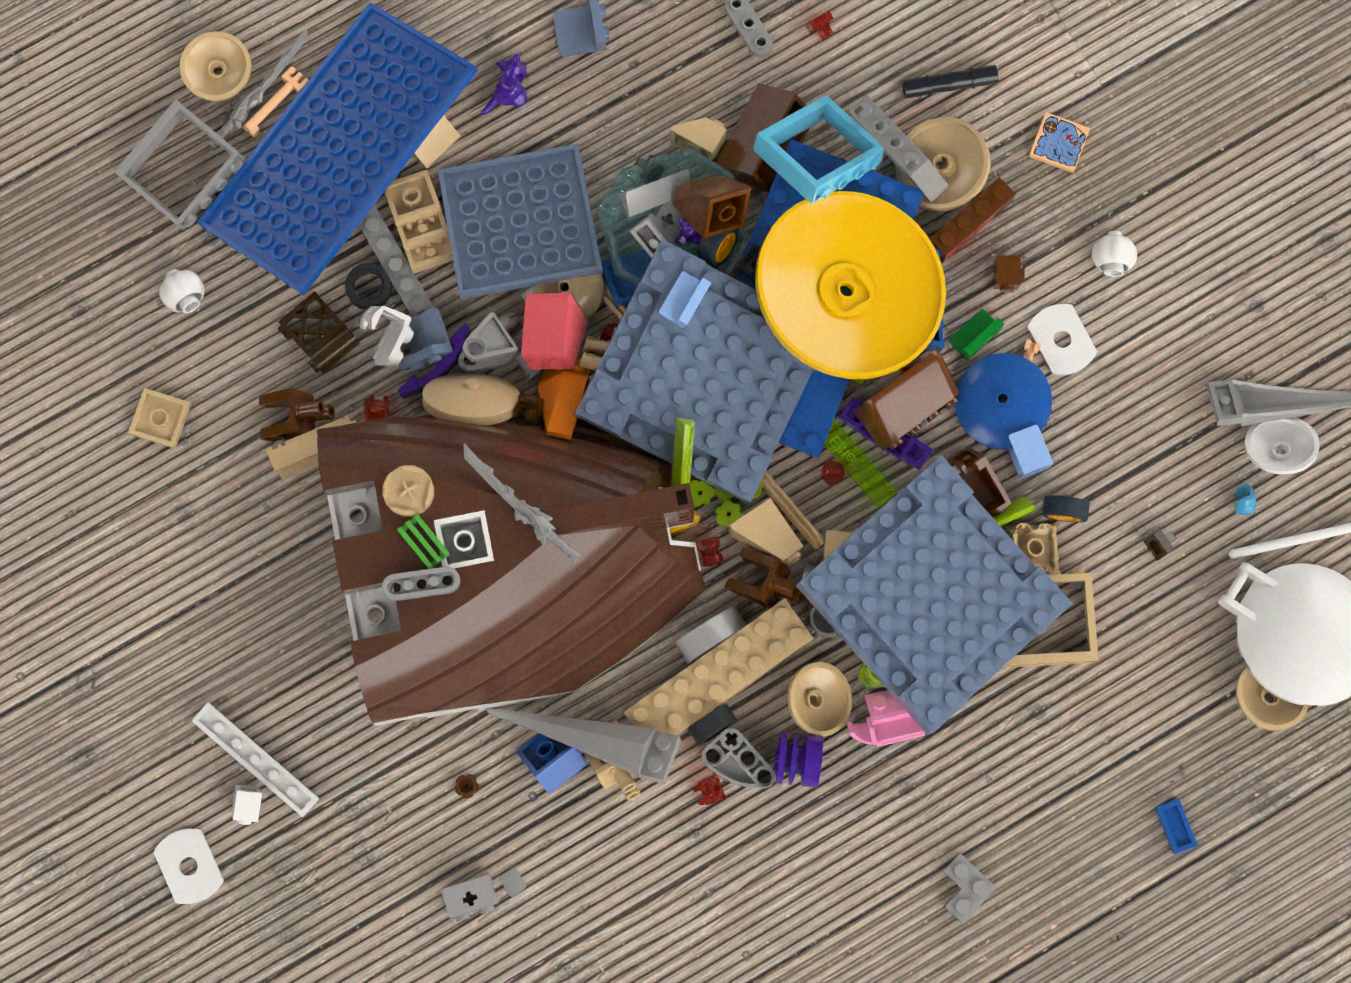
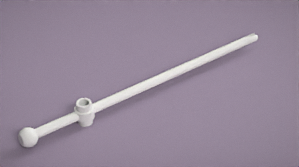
(1290, 541)

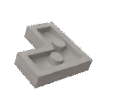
(973, 888)

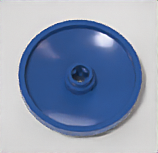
(979, 393)

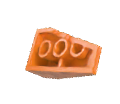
(561, 395)

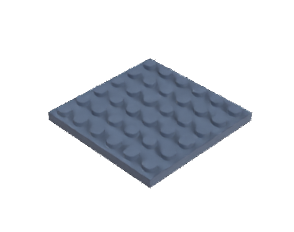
(519, 221)

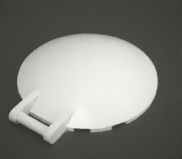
(1295, 631)

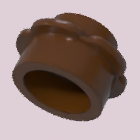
(473, 786)

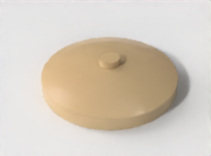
(959, 157)
(470, 398)

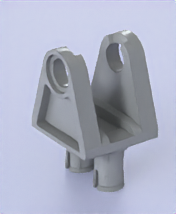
(491, 344)

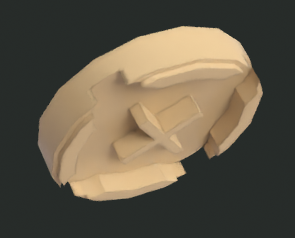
(408, 490)

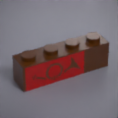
(972, 218)

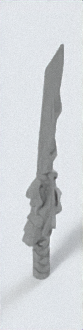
(251, 99)
(524, 512)

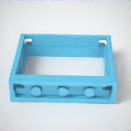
(768, 148)

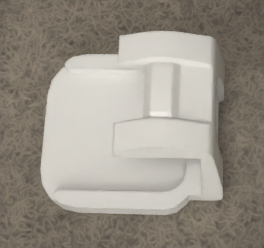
(394, 336)

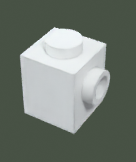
(246, 804)

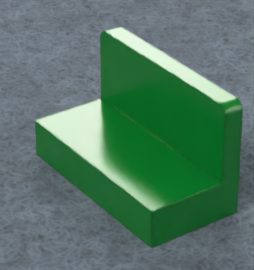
(975, 334)

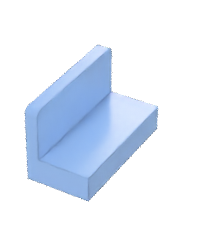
(684, 299)

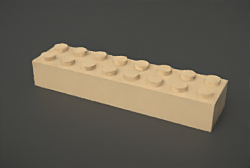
(722, 672)

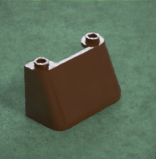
(981, 478)

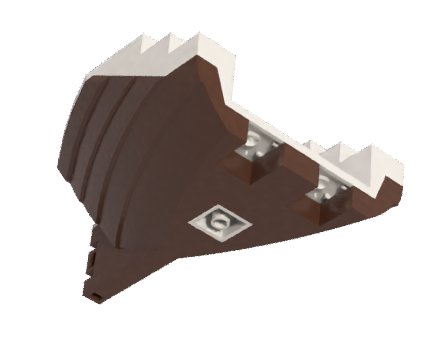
(524, 611)

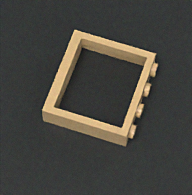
(1089, 656)

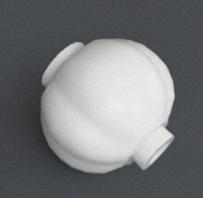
(1114, 254)
(182, 291)

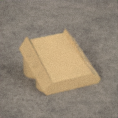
(1037, 543)

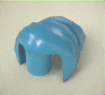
(1247, 500)

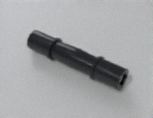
(950, 81)

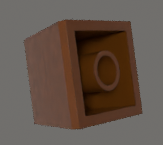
(713, 204)

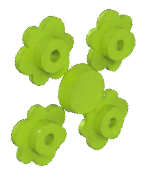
(727, 506)

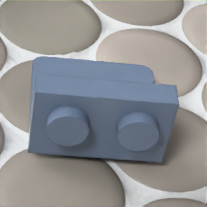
(581, 29)
(428, 341)

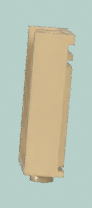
(299, 452)

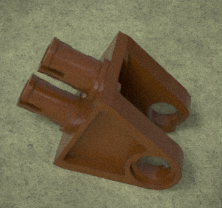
(303, 413)
(775, 585)

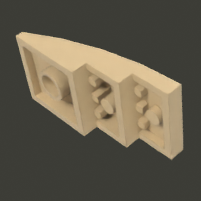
(419, 221)

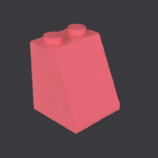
(552, 331)

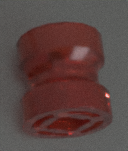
(710, 552)

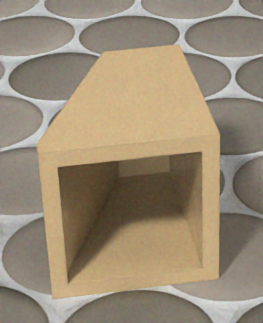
(767, 533)

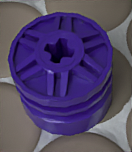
(799, 759)

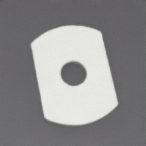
(1068, 359)
(169, 857)

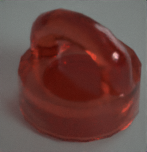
(832, 473)

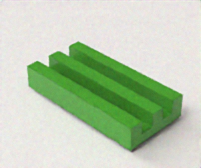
(410, 525)

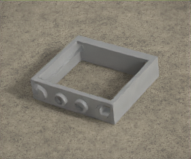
(150, 143)
(899, 148)

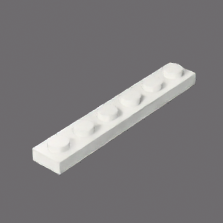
(255, 759)

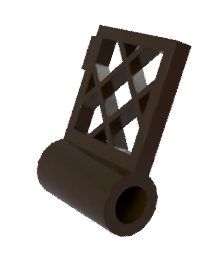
(329, 348)

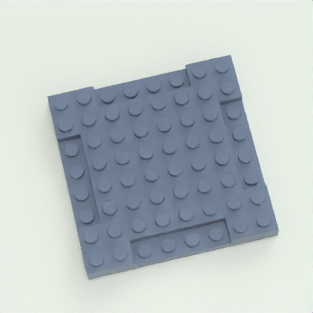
(716, 370)
(933, 595)

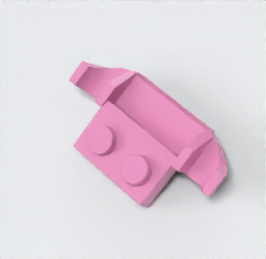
(886, 722)

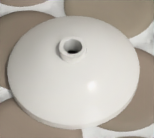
(1290, 438)

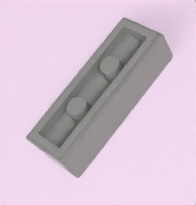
(653, 194)
(650, 233)

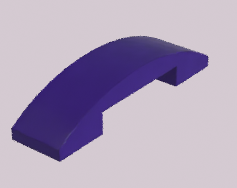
(415, 386)
(910, 451)

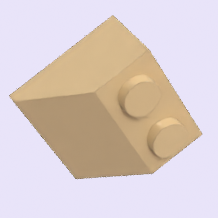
(701, 135)
(436, 143)

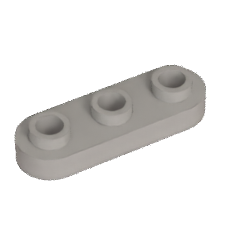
(752, 34)
(409, 581)

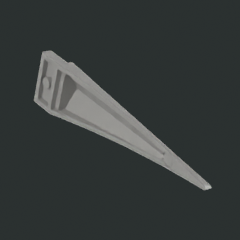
(1258, 403)
(628, 747)

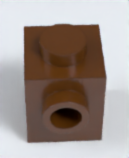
(1008, 273)

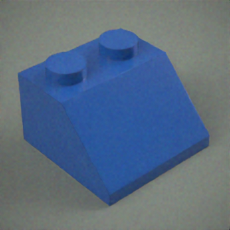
(551, 761)

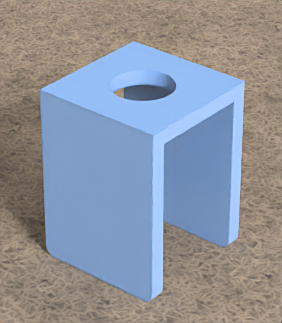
(1029, 452)

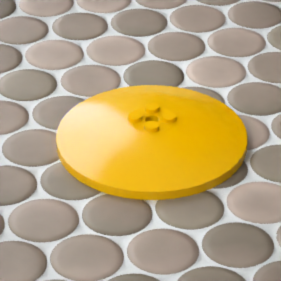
(873, 252)

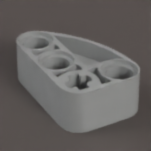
(710, 634)
(730, 766)

